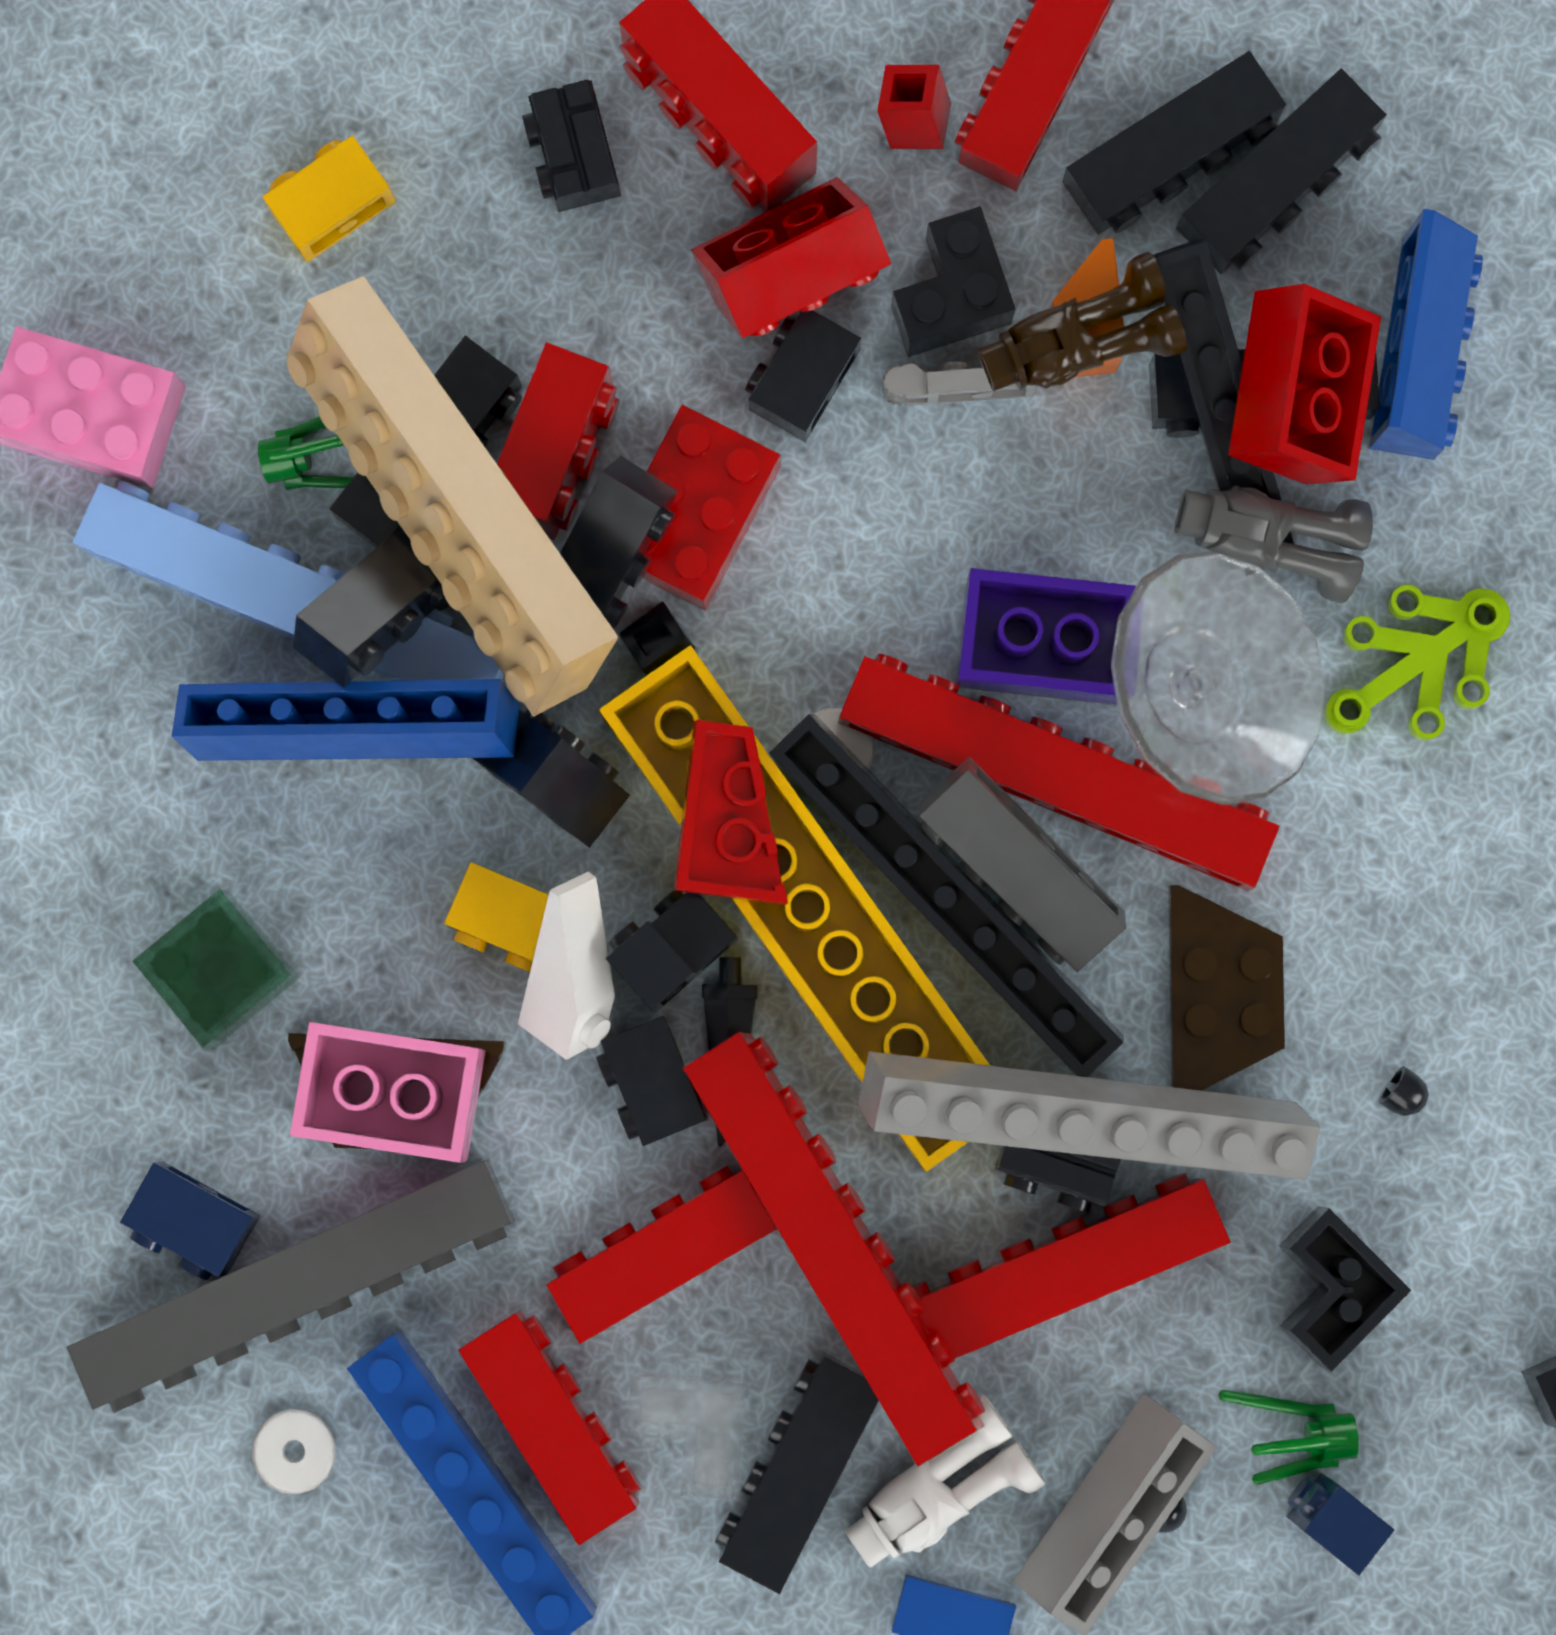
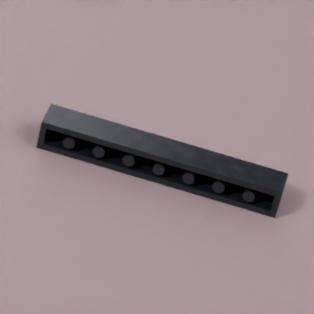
(947, 896)

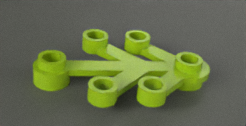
(1425, 655)

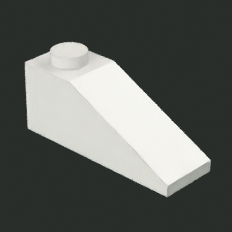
(569, 977)

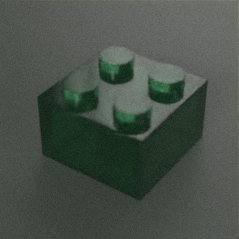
(216, 969)

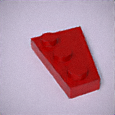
(725, 820)

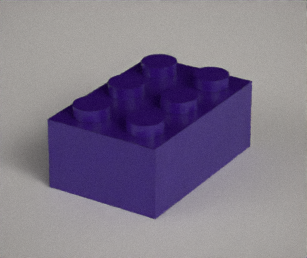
(1040, 635)

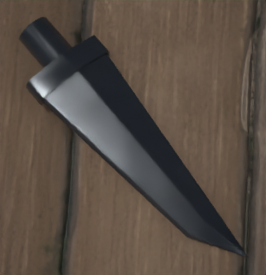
(728, 1007)

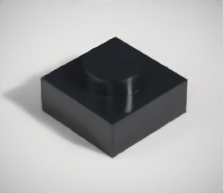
(655, 638)

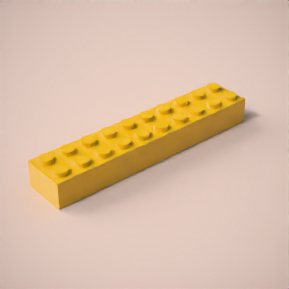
(830, 932)

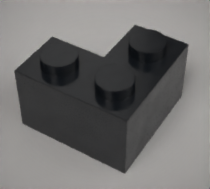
(966, 295)
(558, 778)
(672, 949)
(1351, 1293)

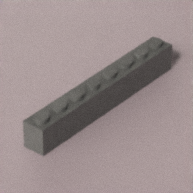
(291, 1284)

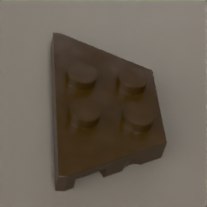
(1221, 991)

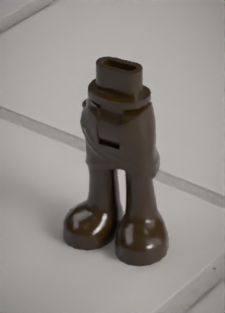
(1056, 346)

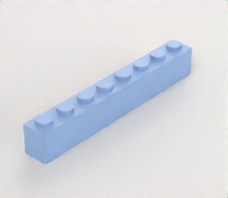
(251, 581)

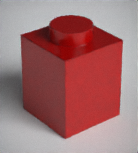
(914, 106)

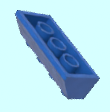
(1425, 338)

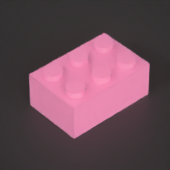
(87, 407)
(387, 1092)

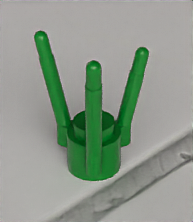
(289, 455)
(1326, 1439)

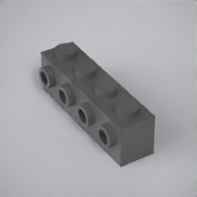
(1021, 865)

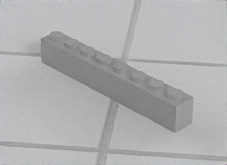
(1086, 1116)

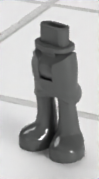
(1253, 527)

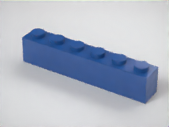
(347, 723)
(472, 1488)

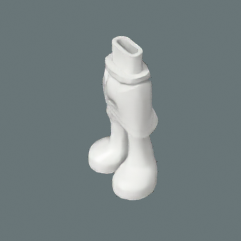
(919, 1507)

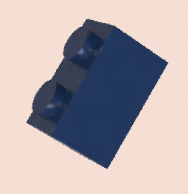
(188, 1220)
(1338, 1521)

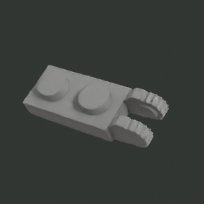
(947, 384)

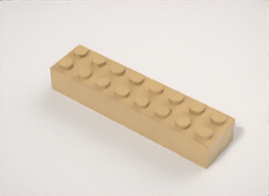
(448, 496)

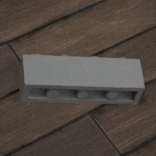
(1114, 1515)

